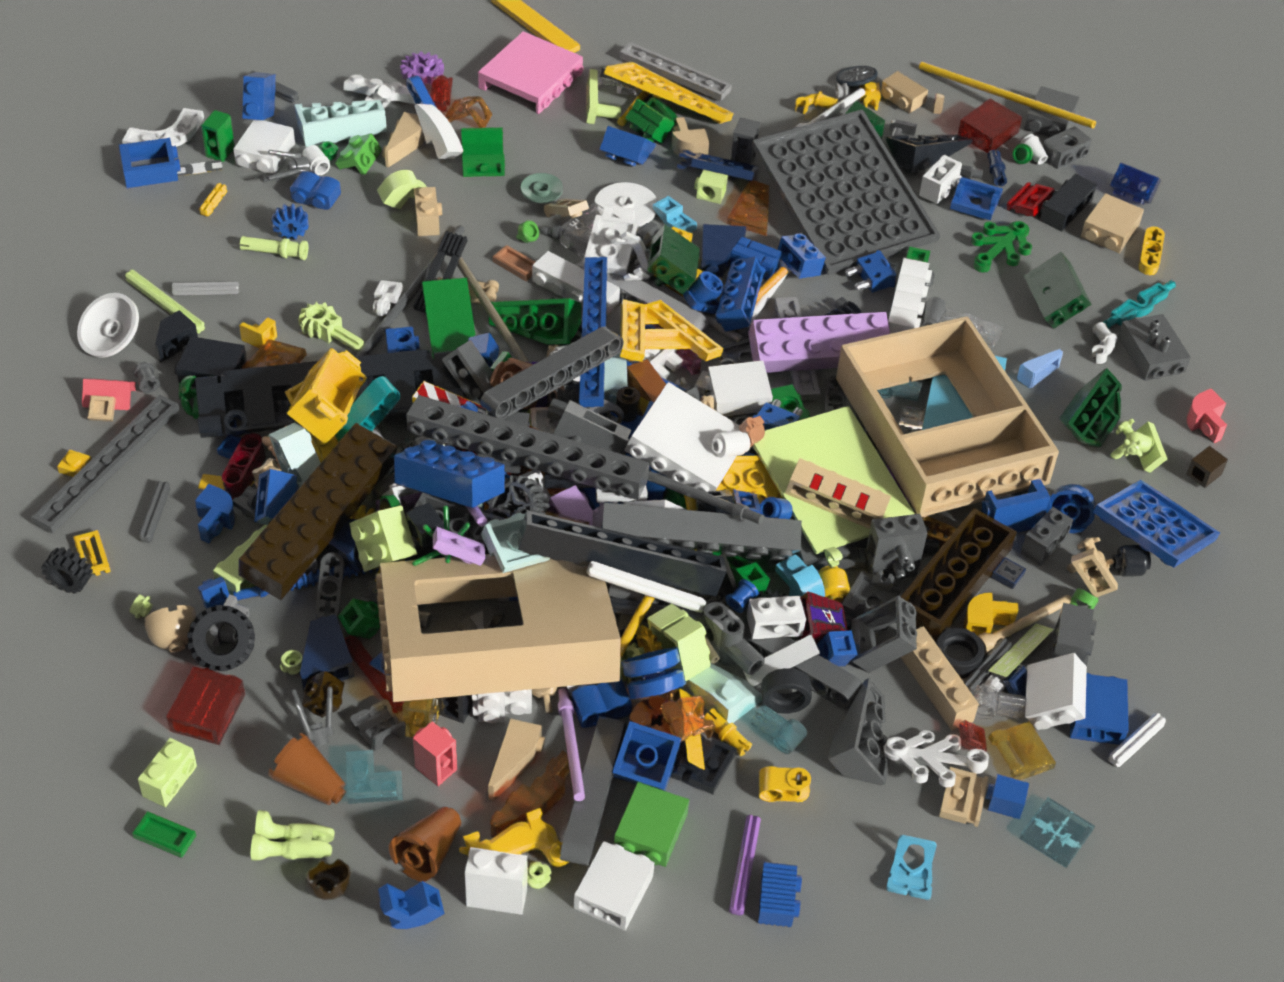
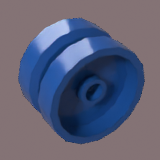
(655, 677)

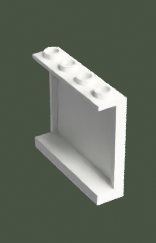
(679, 439)

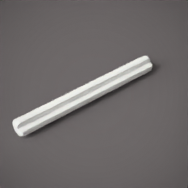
(645, 586)

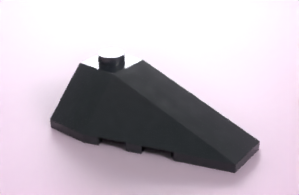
(924, 151)

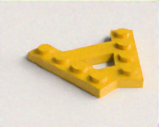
(677, 332)

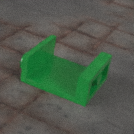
(483, 152)

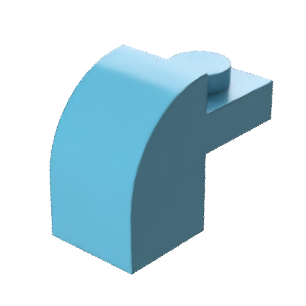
(800, 577)

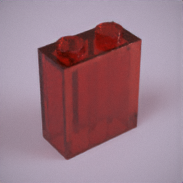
(990, 125)
(206, 705)

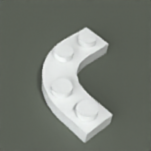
(179, 132)

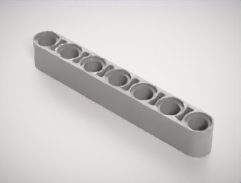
(644, 293)

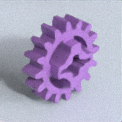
(422, 65)

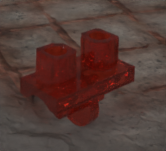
(441, 92)

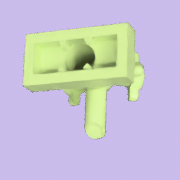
(1142, 443)

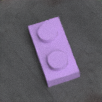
(458, 546)

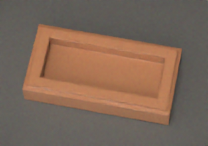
(514, 262)

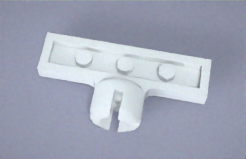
(378, 90)

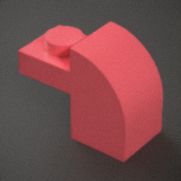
(1206, 415)

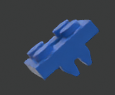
(969, 189)

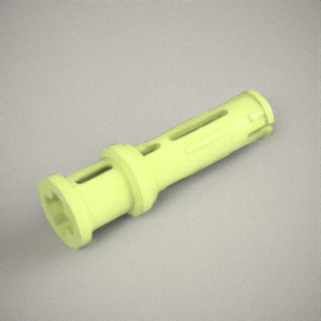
(284, 247)

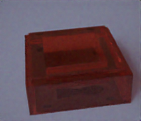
(972, 736)

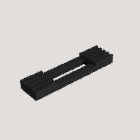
(452, 246)

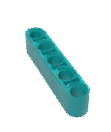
(371, 406)

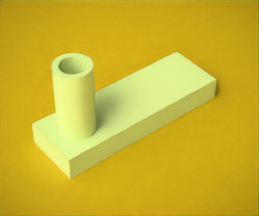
(592, 107)

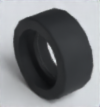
(967, 639)
(786, 679)

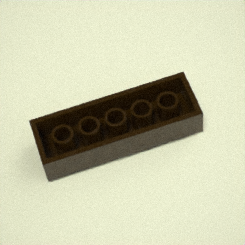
(958, 571)

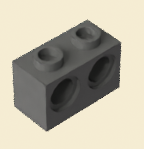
(743, 136)
(1046, 536)

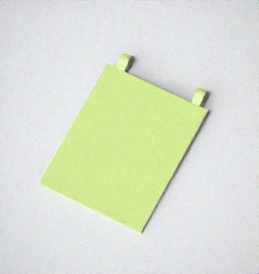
(839, 445)

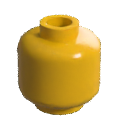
(835, 583)

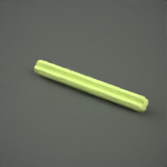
(160, 297)

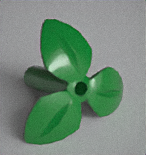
(186, 393)

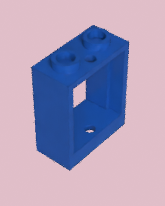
(151, 173)

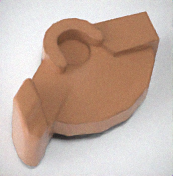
(753, 428)

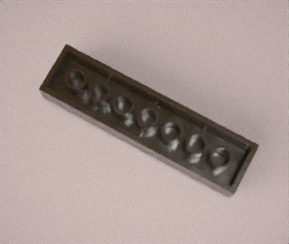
(317, 511)

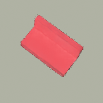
(111, 388)

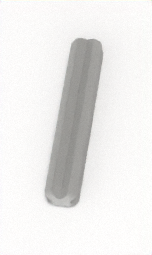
(205, 288)

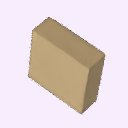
(101, 408)

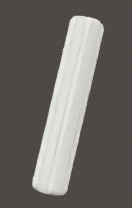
(1136, 740)

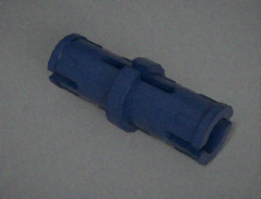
(997, 168)

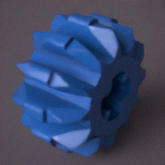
(290, 221)

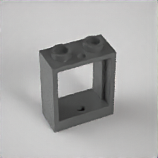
(866, 625)

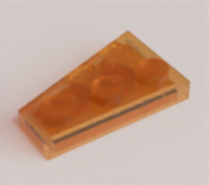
(752, 208)

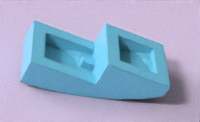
(672, 214)

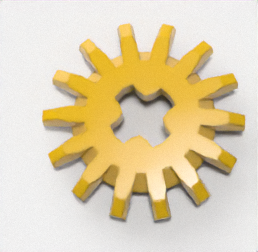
(647, 639)

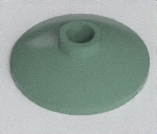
(541, 187)

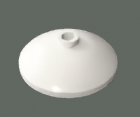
(108, 325)

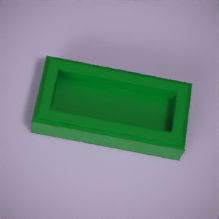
(164, 834)

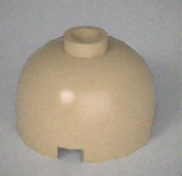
(171, 628)

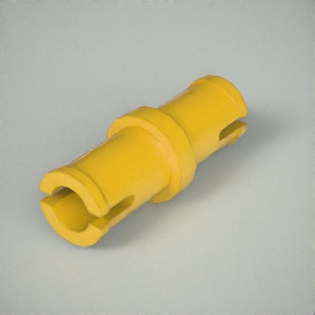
(727, 732)

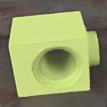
(711, 186)

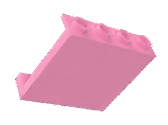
(532, 70)

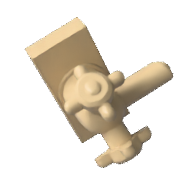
(1093, 568)

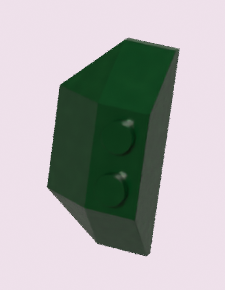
(1094, 409)

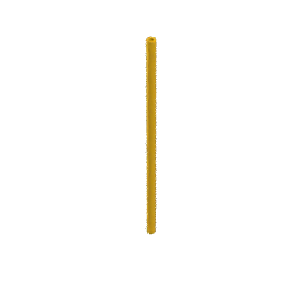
(1008, 95)

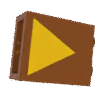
(646, 381)

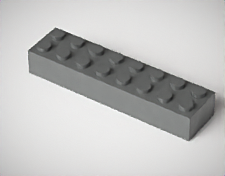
(703, 530)

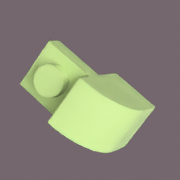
(398, 188)

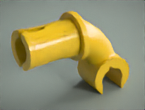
(815, 99)

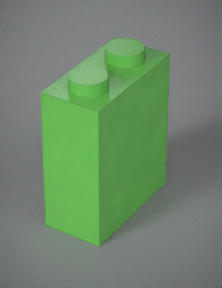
(652, 823)

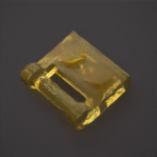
(1027, 746)

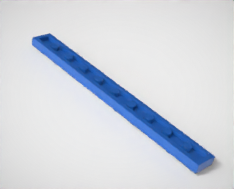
(594, 317)

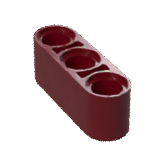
(246, 458)

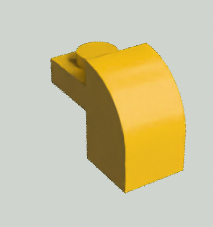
(985, 612)

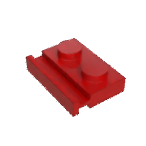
(1030, 199)

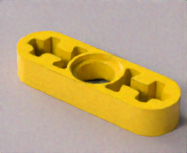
(1156, 245)

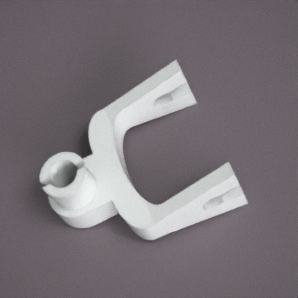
(642, 253)

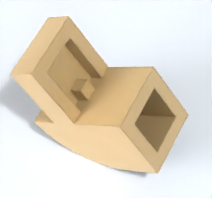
(684, 139)

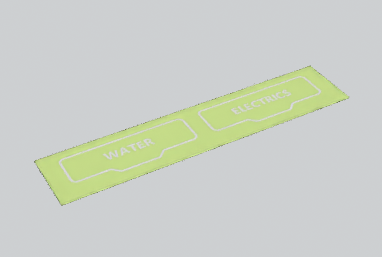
(1021, 650)

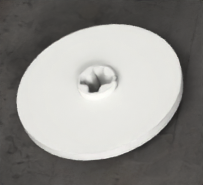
(629, 195)

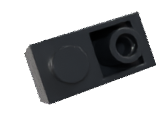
(173, 335)

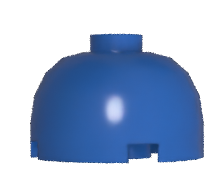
(1076, 503)

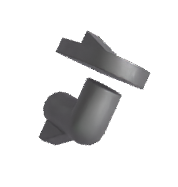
(902, 127)

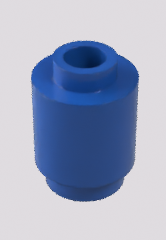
(776, 508)

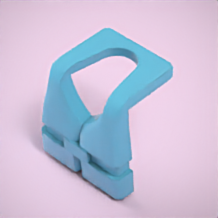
(915, 881)

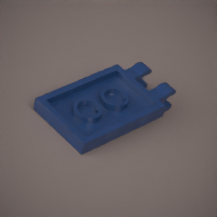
(718, 165)

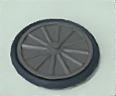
(857, 75)

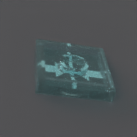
(1057, 832)

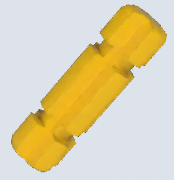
(213, 199)

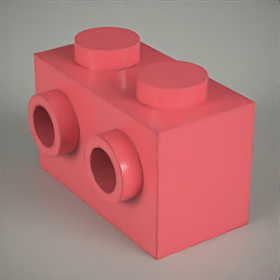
(435, 753)

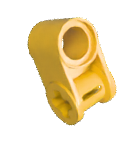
(782, 784)

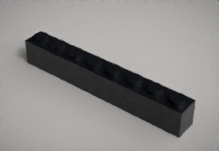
(632, 554)

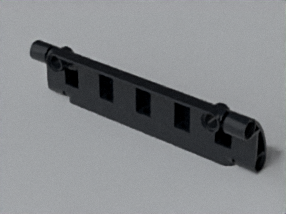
(260, 398)

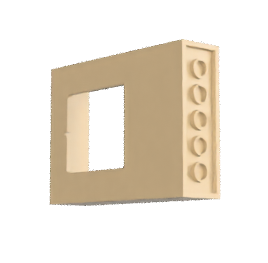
(957, 460)
(563, 641)

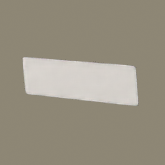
(785, 658)

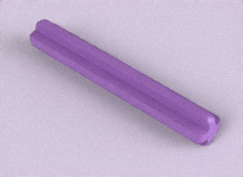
(744, 865)

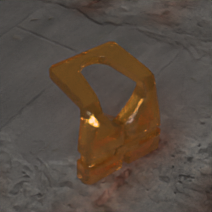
(459, 110)
(681, 717)

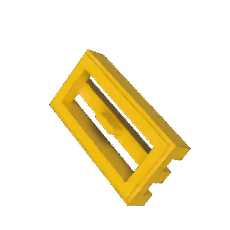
(96, 568)

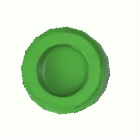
(528, 232)
(1085, 597)

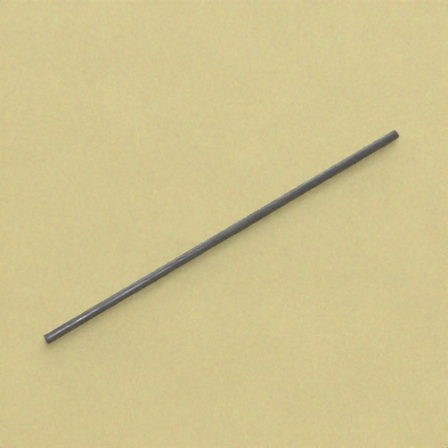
(396, 310)

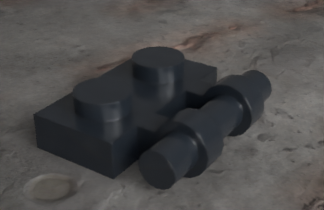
(717, 760)

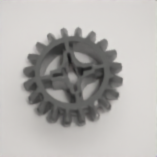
(513, 496)

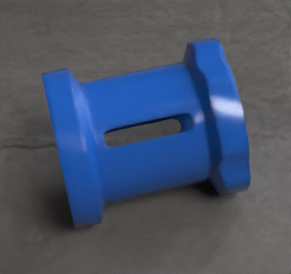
(741, 595)

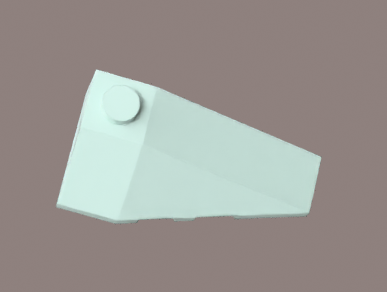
(724, 692)

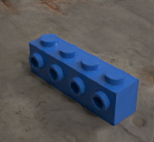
(740, 294)

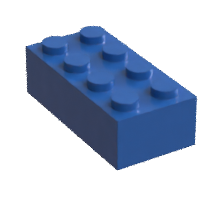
(449, 473)

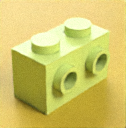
(167, 772)

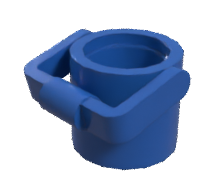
(704, 293)

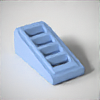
(1037, 369)

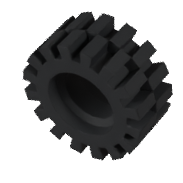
(67, 570)

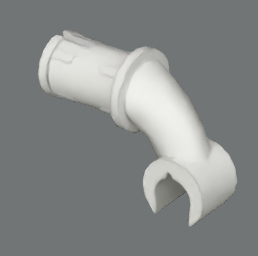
(1107, 342)

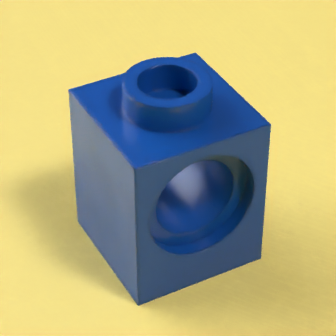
(837, 647)

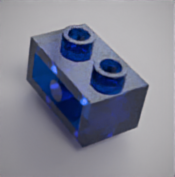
(1135, 183)

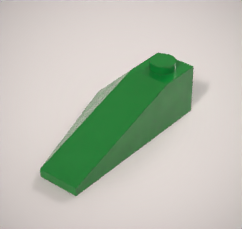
(541, 320)

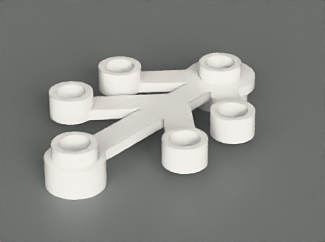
(905, 750)

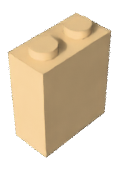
(1112, 223)

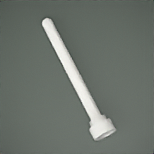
(836, 108)

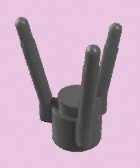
(296, 165)
(316, 732)

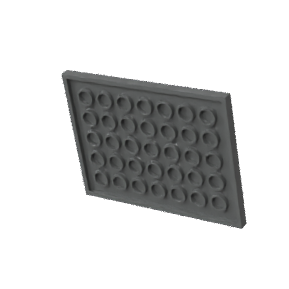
(845, 190)

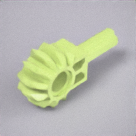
(325, 324)

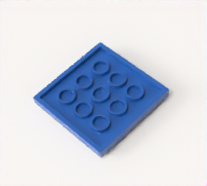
(1156, 523)

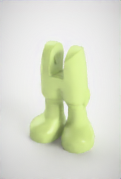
(301, 842)

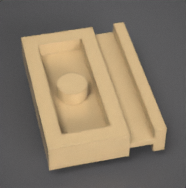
(964, 799)

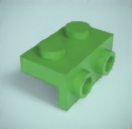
(360, 153)

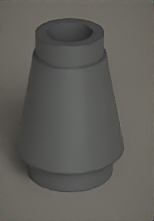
(933, 310)

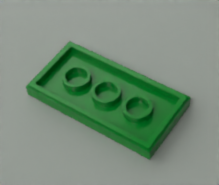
(448, 313)

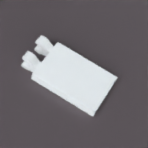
(603, 231)

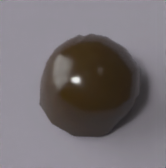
(328, 880)

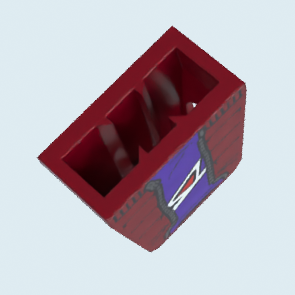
(822, 616)

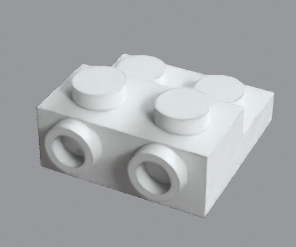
(493, 706)

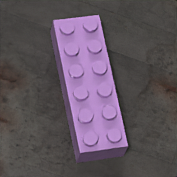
(811, 340)

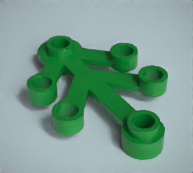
(1015, 231)

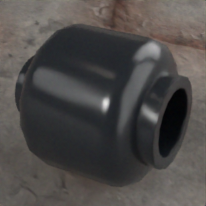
(1131, 560)

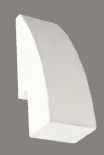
(438, 131)

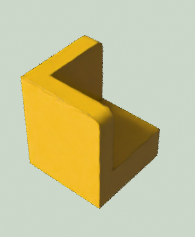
(258, 334)

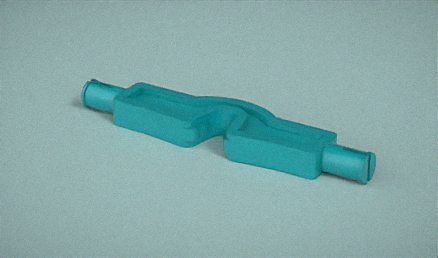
(1147, 300)

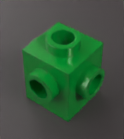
(360, 618)

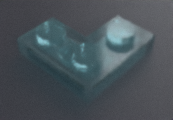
(367, 786)

